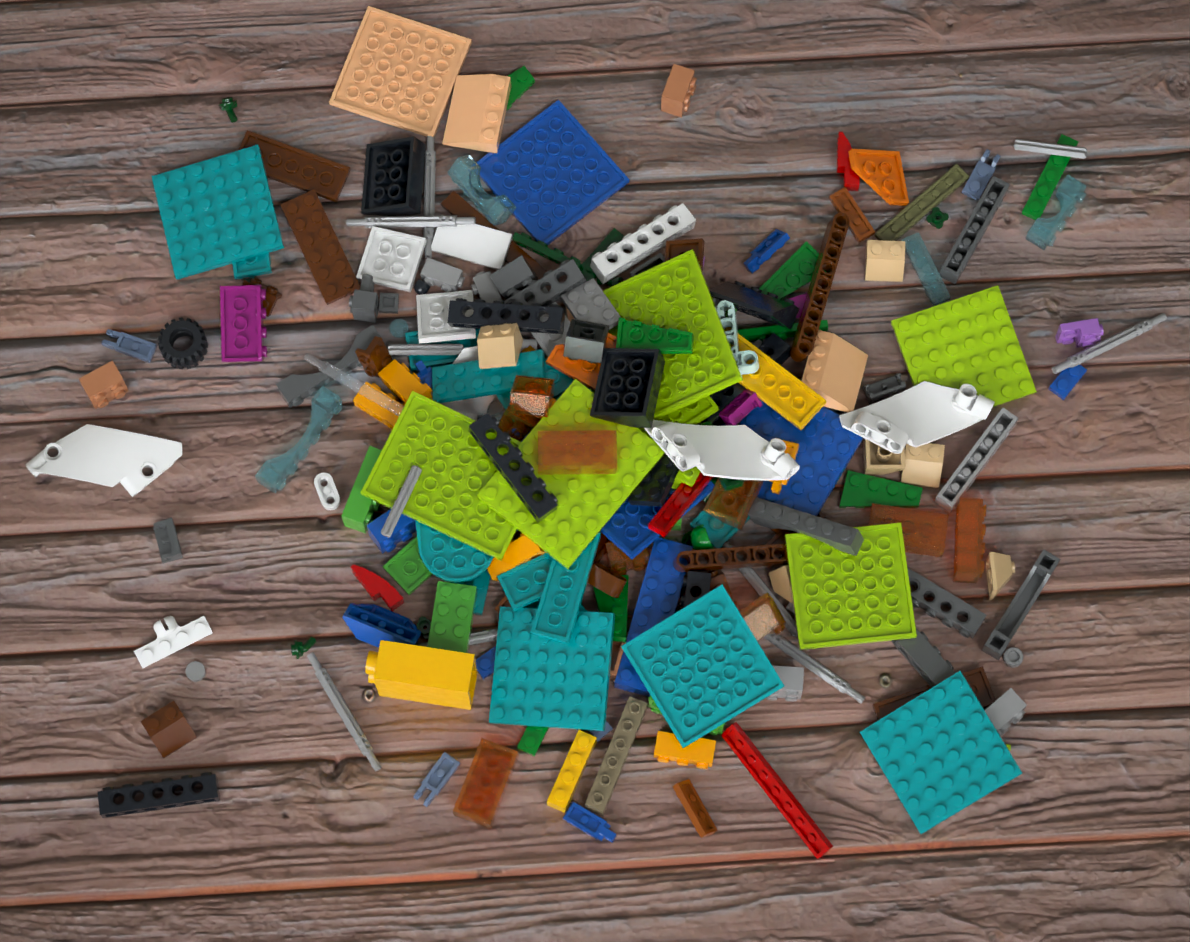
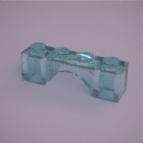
(466, 175)
(1044, 230)

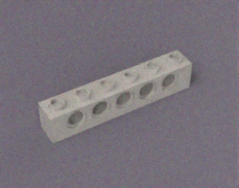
(976, 460)

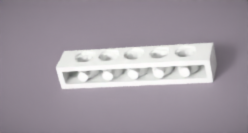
(606, 270)

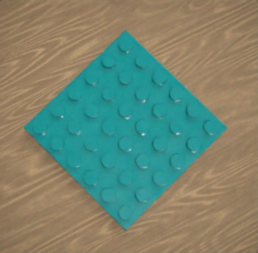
(217, 212)
(702, 666)
(549, 680)
(941, 752)

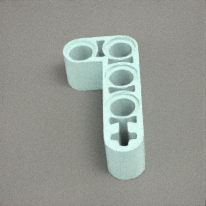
(732, 335)

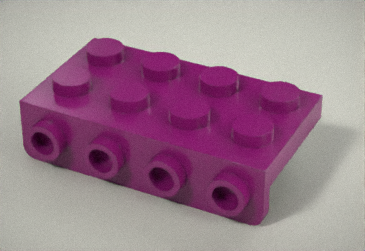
(243, 323)

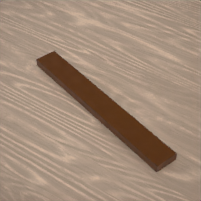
(458, 206)

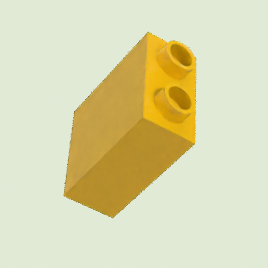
(423, 674)

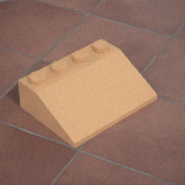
(477, 112)
(835, 371)

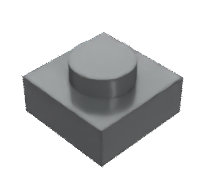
(389, 303)

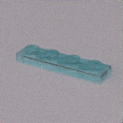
(926, 269)

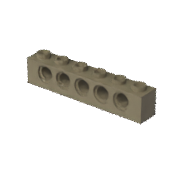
(616, 755)

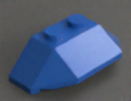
(374, 623)

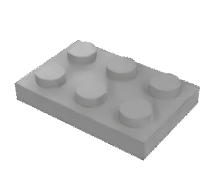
(590, 304)

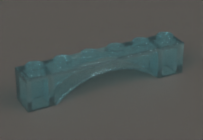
(276, 471)

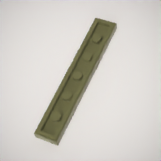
(923, 204)

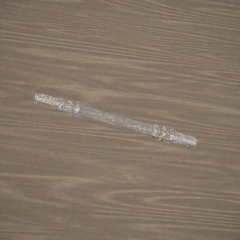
(355, 385)

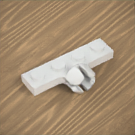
(172, 639)

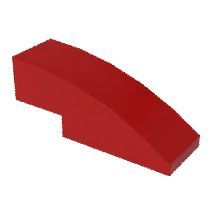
(851, 179)
(378, 587)

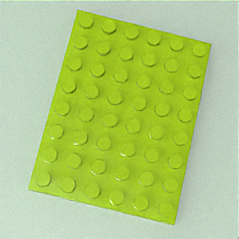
(680, 299)
(450, 476)
(583, 499)

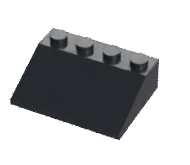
(393, 177)
(757, 304)
(628, 386)

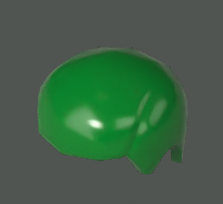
(700, 538)

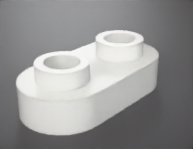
(327, 492)

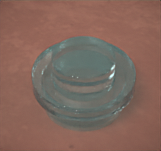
(399, 328)

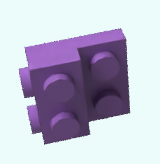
(1084, 332)

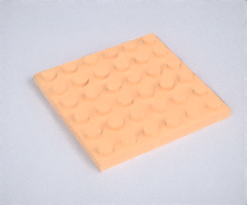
(400, 72)

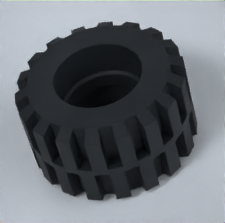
(179, 329)

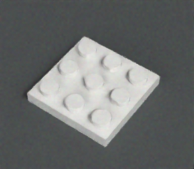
(392, 258)
(433, 317)

